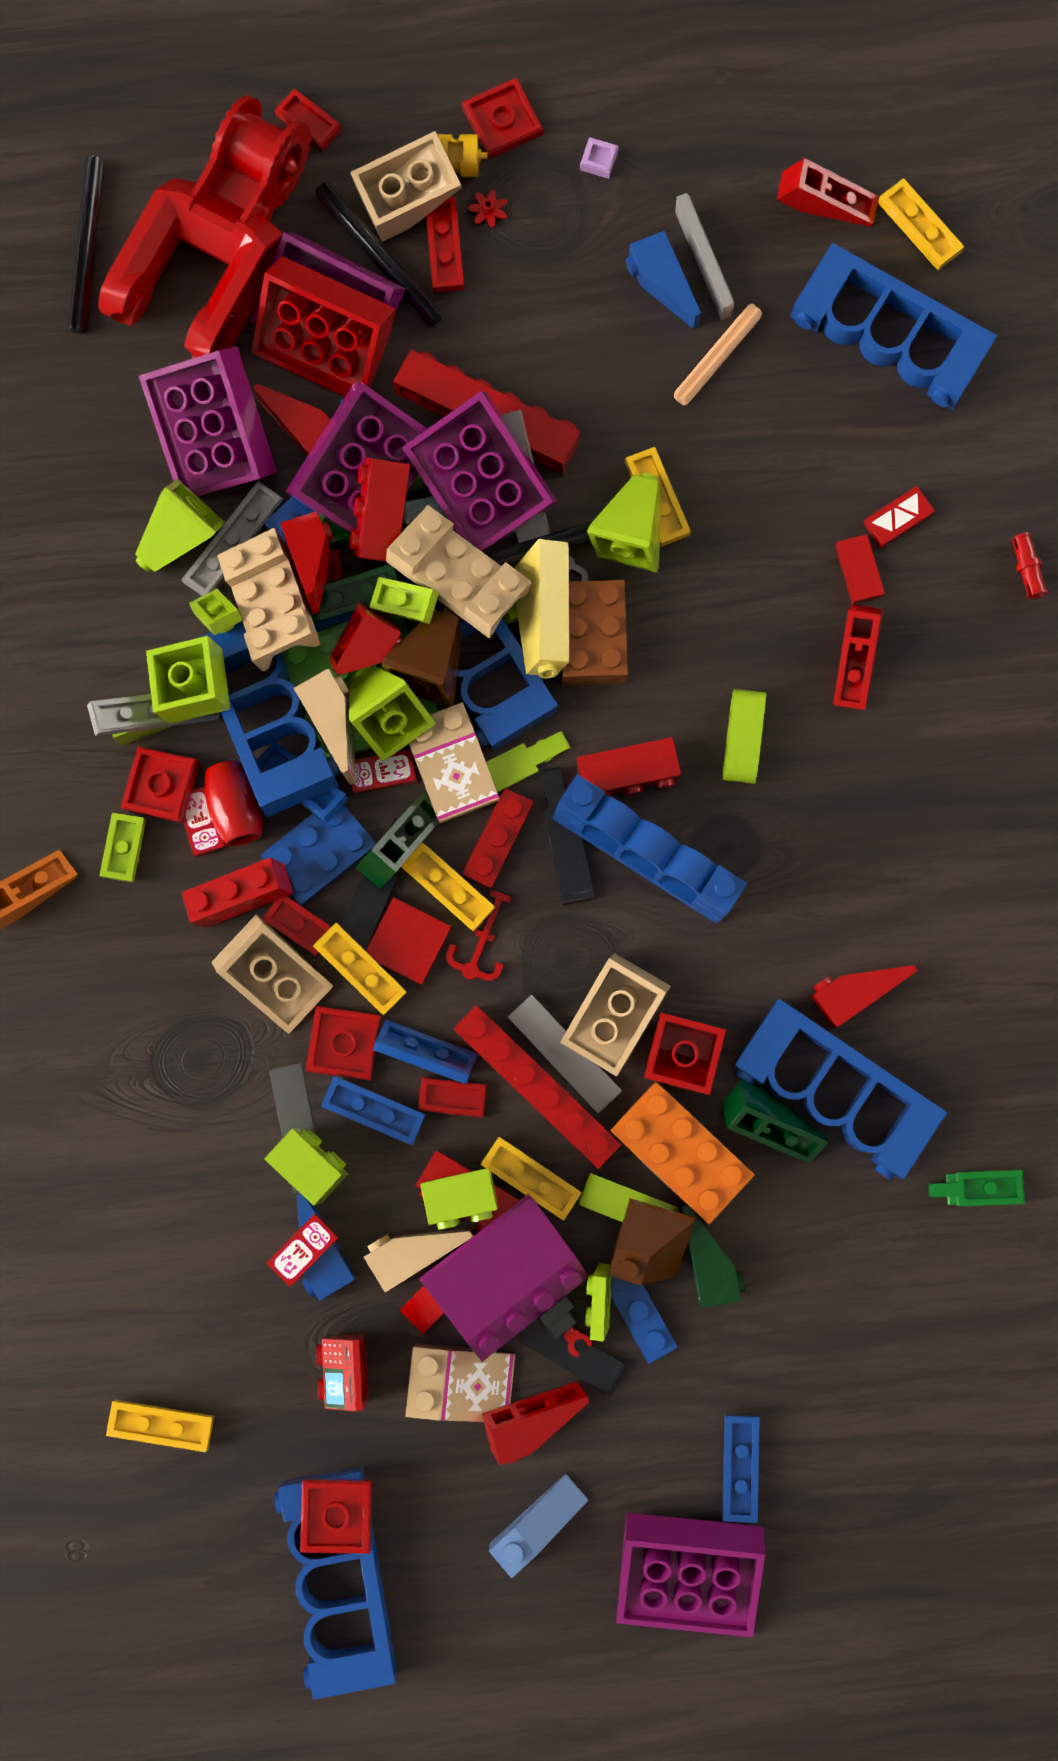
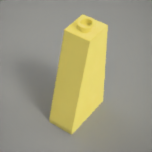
(545, 610)

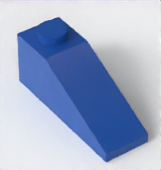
(662, 276)
(331, 1269)

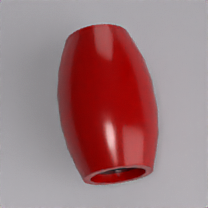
(232, 803)

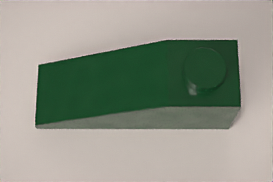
(399, 841)
(769, 1121)
(712, 1270)

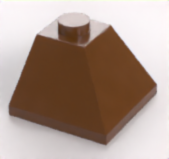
(650, 1243)

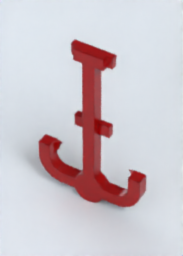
(471, 970)

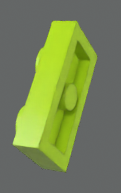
(404, 600)
(216, 612)
(122, 847)
(599, 1313)

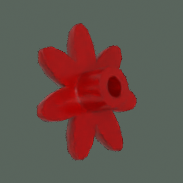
(488, 208)

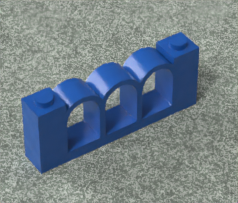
(829, 280)
(516, 714)
(291, 781)
(648, 850)
(908, 1133)
(349, 1668)

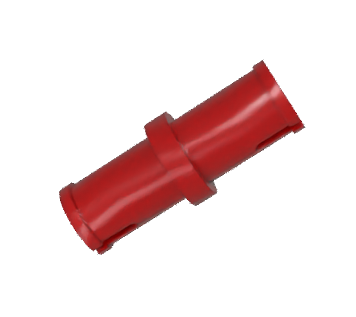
(1029, 566)

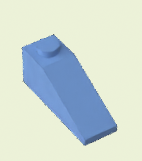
(537, 1525)

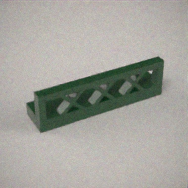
(346, 593)

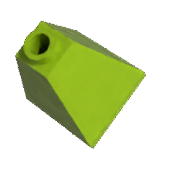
(630, 525)
(175, 527)
(386, 711)

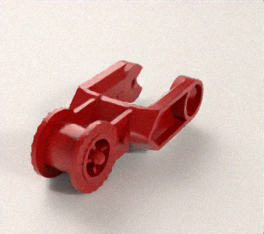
(220, 214)

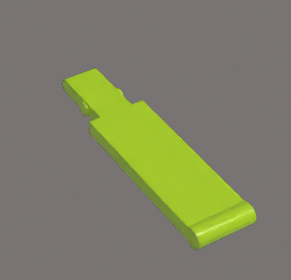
(523, 761)

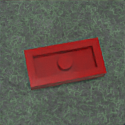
(296, 923)

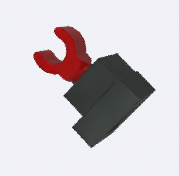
(559, 1321)

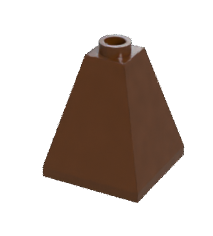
(429, 658)

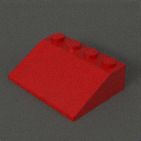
(320, 327)

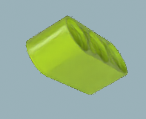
(744, 736)
(612, 1198)

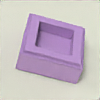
(599, 157)

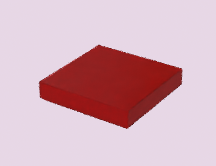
(502, 118)
(160, 784)
(408, 941)
(343, 1043)
(336, 1516)

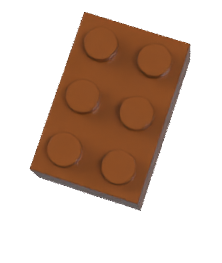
(596, 634)

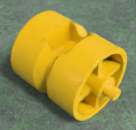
(463, 153)

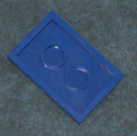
(320, 852)

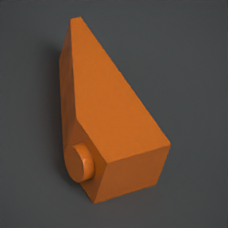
(33, 886)

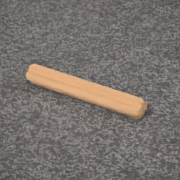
(717, 354)

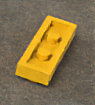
(920, 224)
(673, 522)
(448, 887)
(359, 968)
(531, 1178)
(160, 1425)

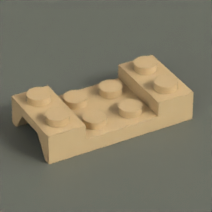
(461, 573)
(268, 597)

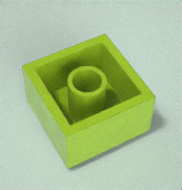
(188, 680)
(307, 1165)
(459, 1197)

